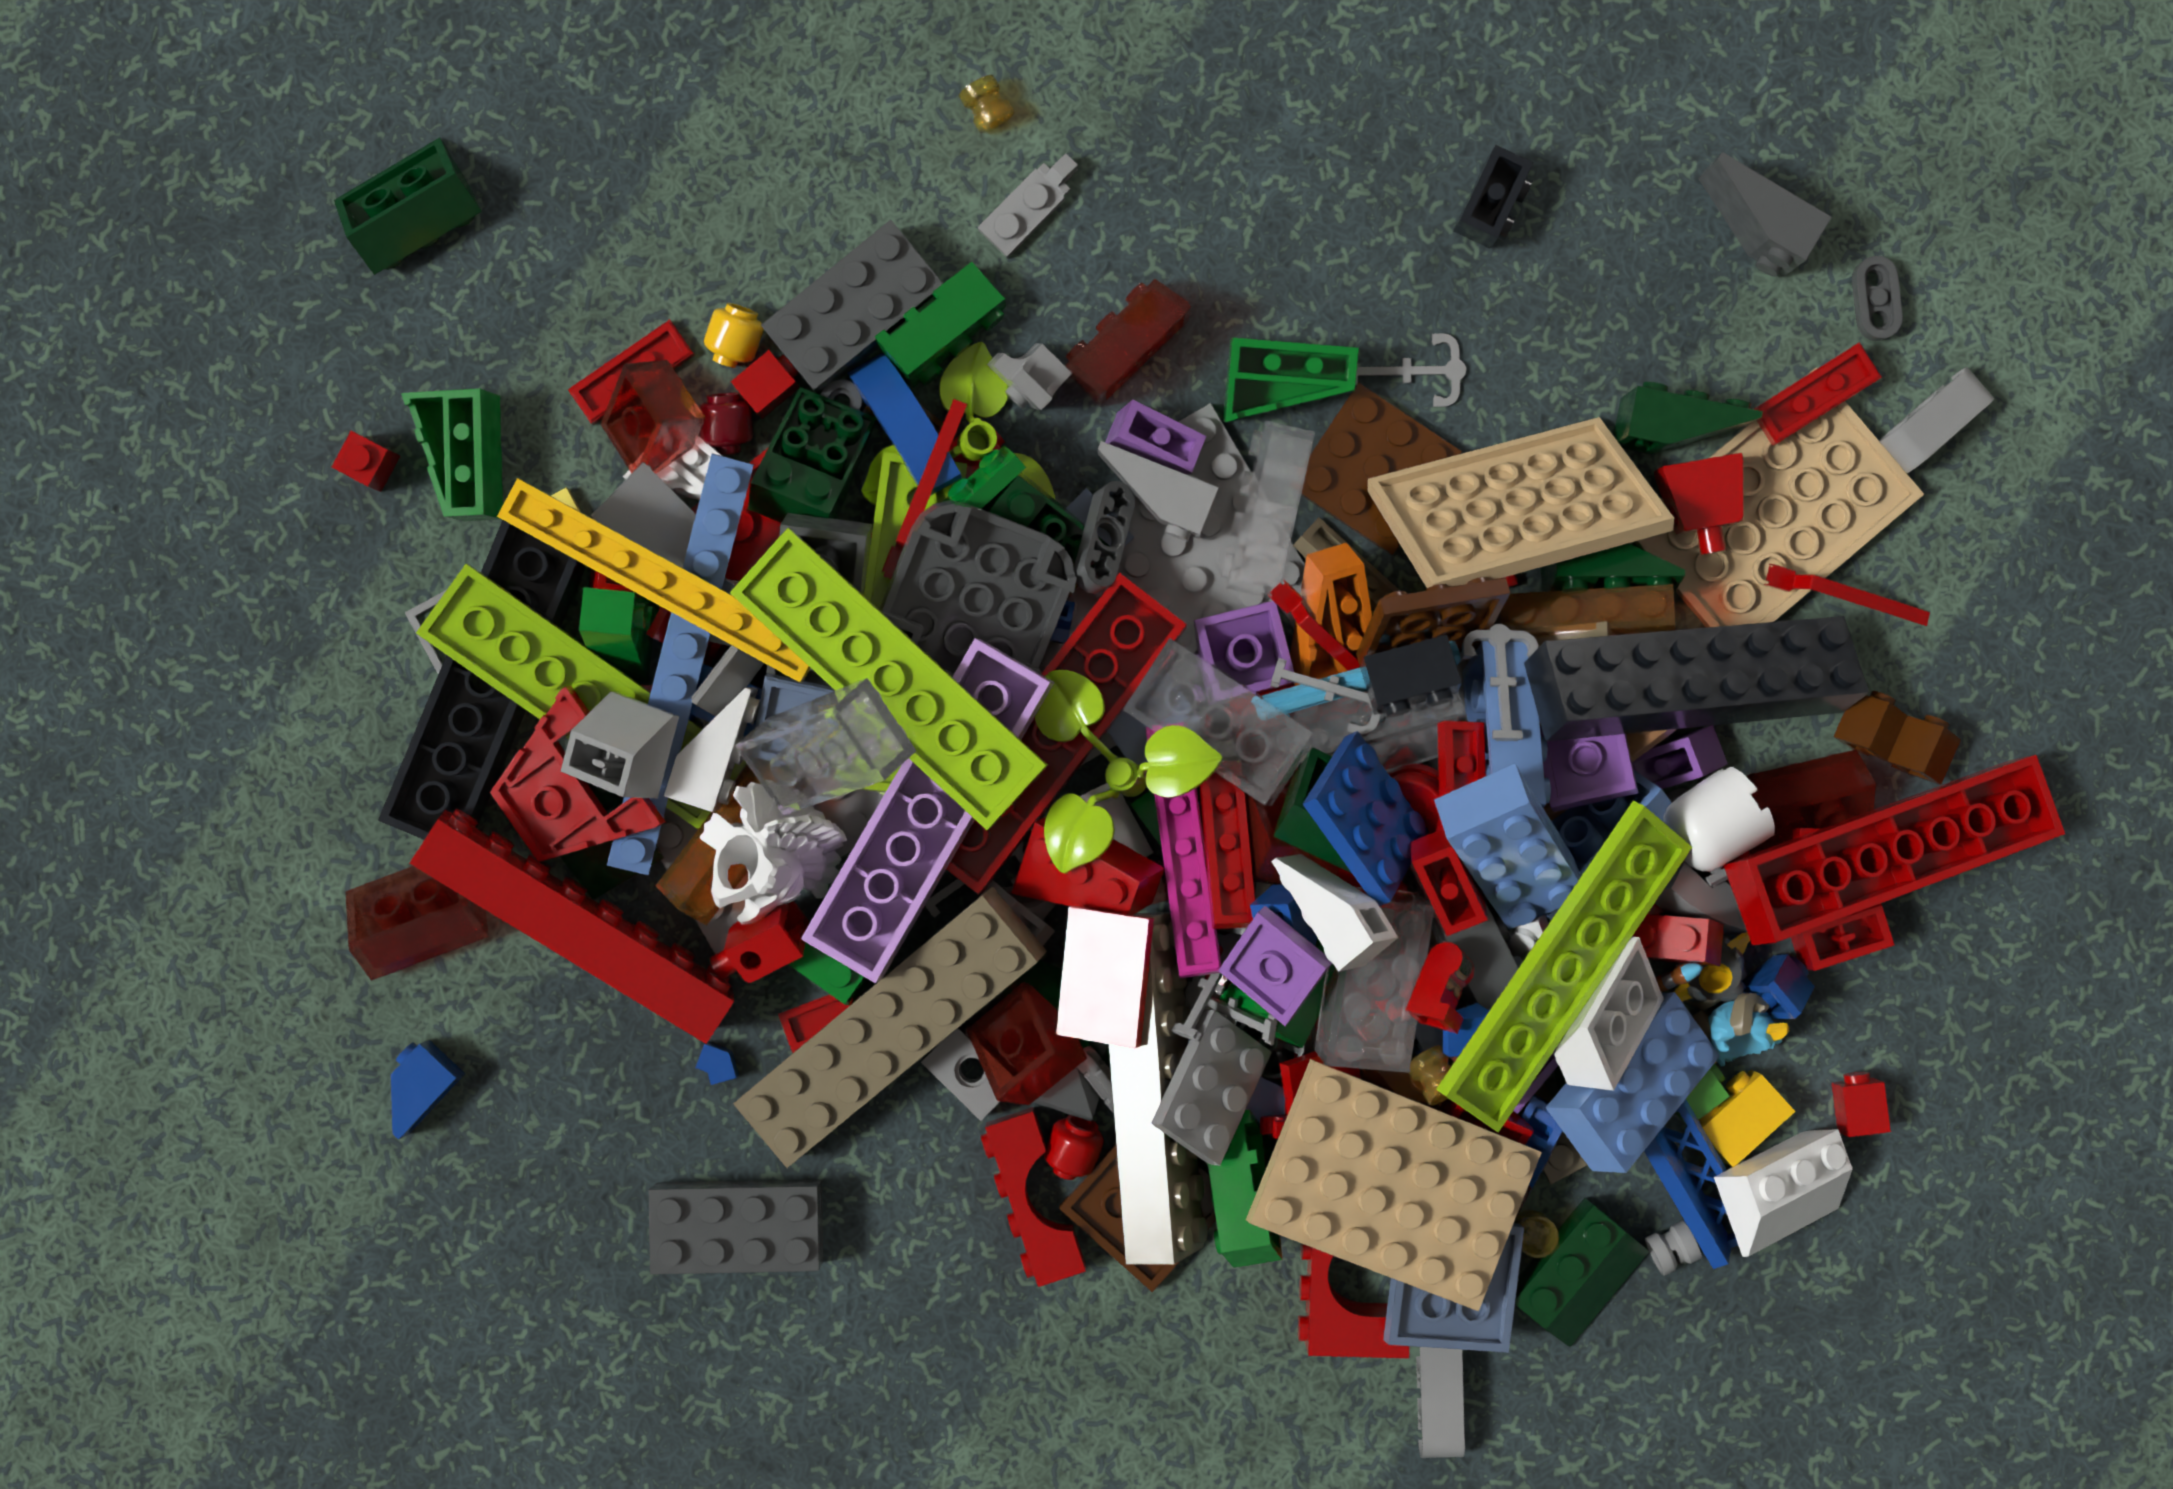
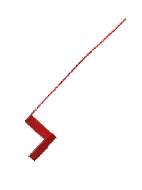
(926, 483)
(1787, 579)
(1290, 601)

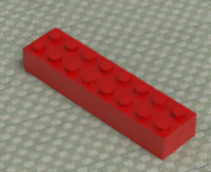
(1112, 650)
(1893, 850)
(574, 925)

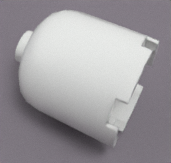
(1719, 819)

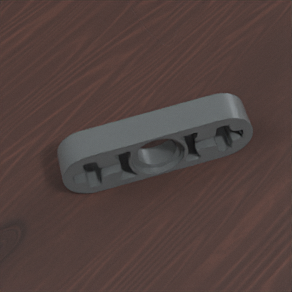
(1117, 526)

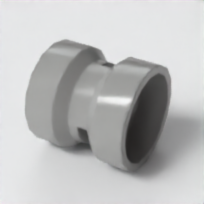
(1673, 1248)

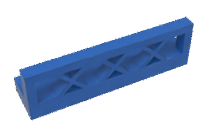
(1686, 1191)

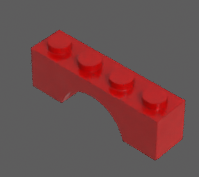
(1049, 1246)

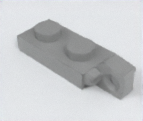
(1028, 206)

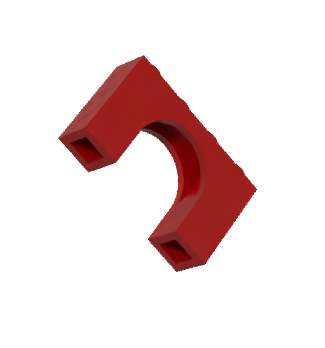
(1336, 1324)

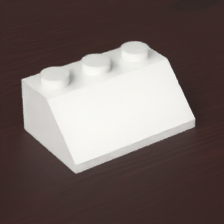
(1611, 1022)
(1784, 1188)

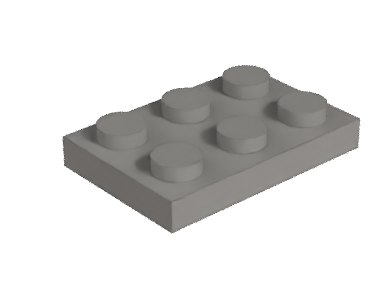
(1211, 1088)

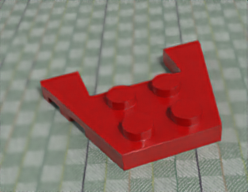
(555, 809)

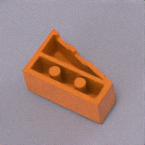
(1339, 601)

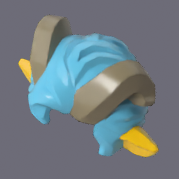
(1741, 1027)

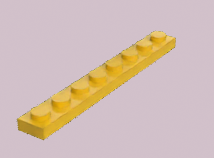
(647, 575)

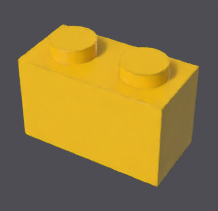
(1745, 1116)

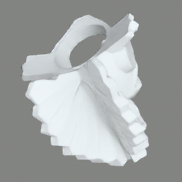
(777, 850)

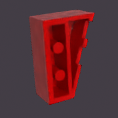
(1113, 882)

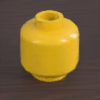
(733, 335)

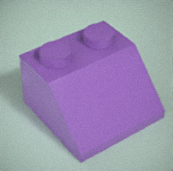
(1245, 644)

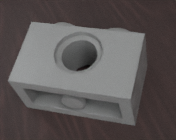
(945, 1064)

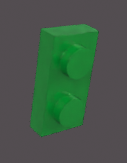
(995, 473)

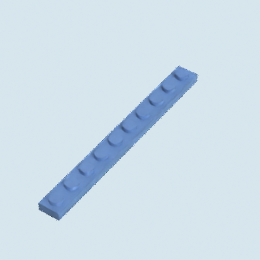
(685, 642)

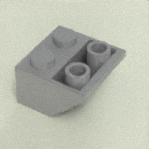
(622, 747)

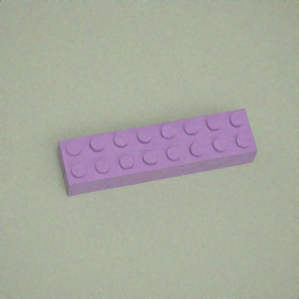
(914, 832)

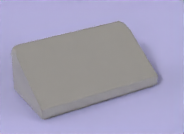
(726, 680)

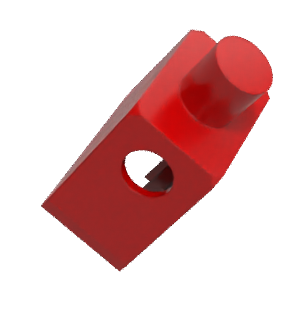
(1704, 497)
(763, 945)

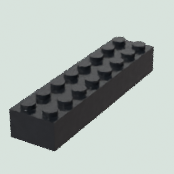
(1694, 677)
(467, 721)

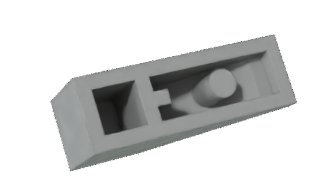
(1167, 494)

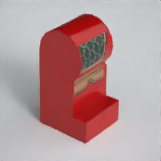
(1440, 987)

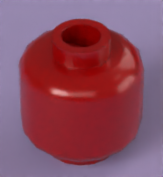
(1073, 1147)

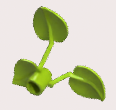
(983, 391)
(1175, 765)

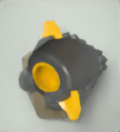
(1718, 982)

